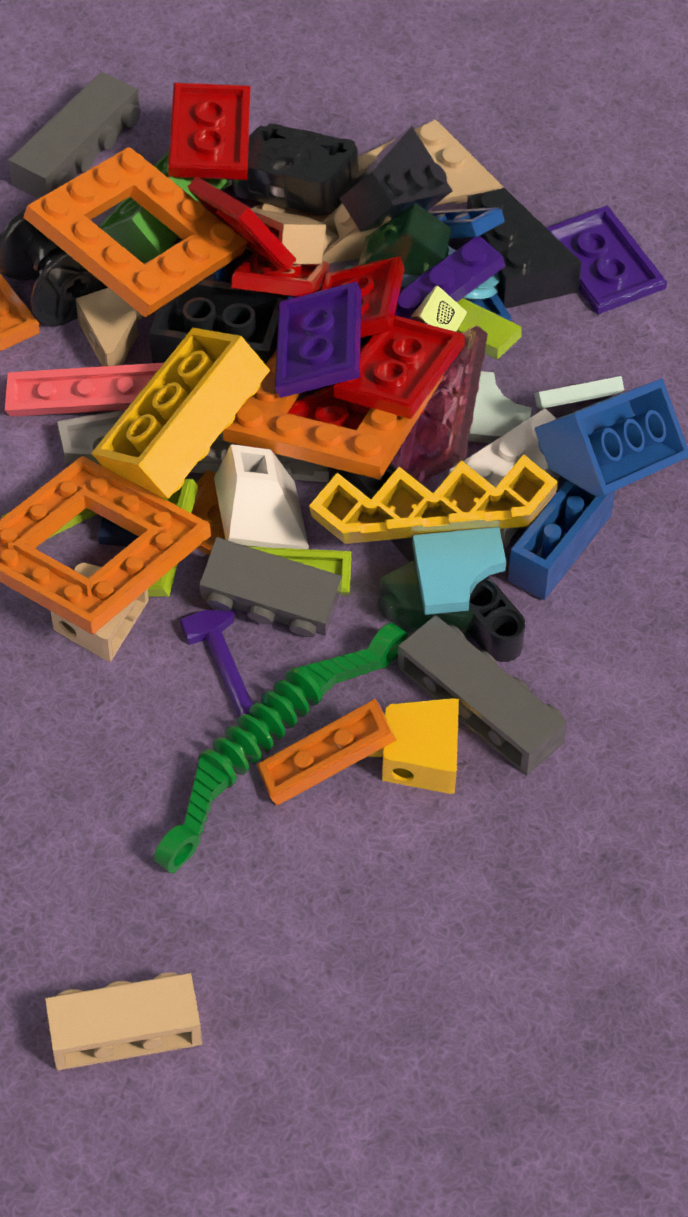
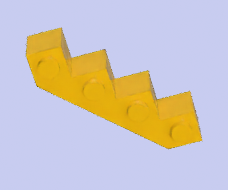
(410, 509)

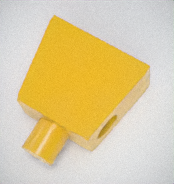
(424, 746)

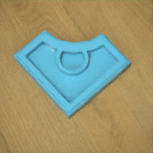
(453, 565)

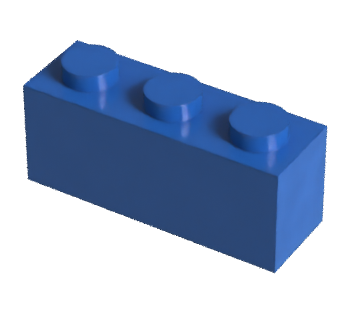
(557, 538)

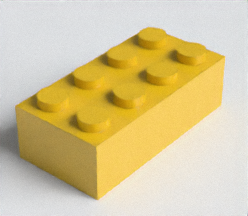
(182, 411)

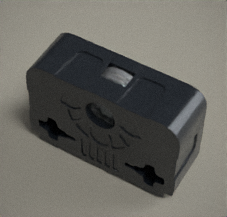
(298, 169)

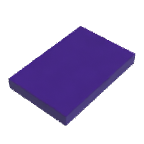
(612, 261)
(318, 340)

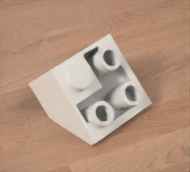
(258, 500)

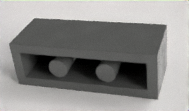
(270, 588)

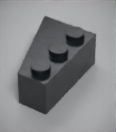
(394, 181)
(534, 258)

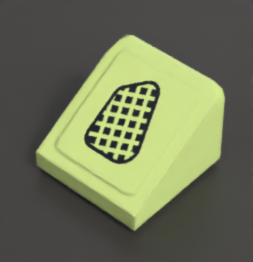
(440, 310)

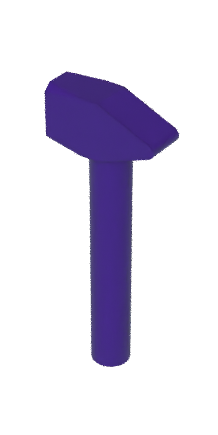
(209, 626)

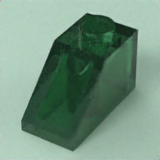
(413, 236)
(402, 601)

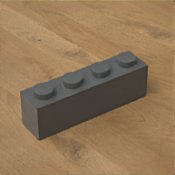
(75, 136)
(489, 699)

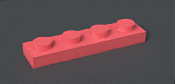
(76, 389)

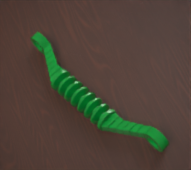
(255, 732)

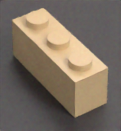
(123, 1020)

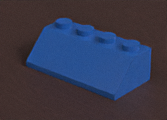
(615, 440)

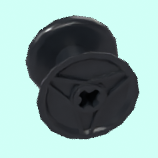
(59, 278)

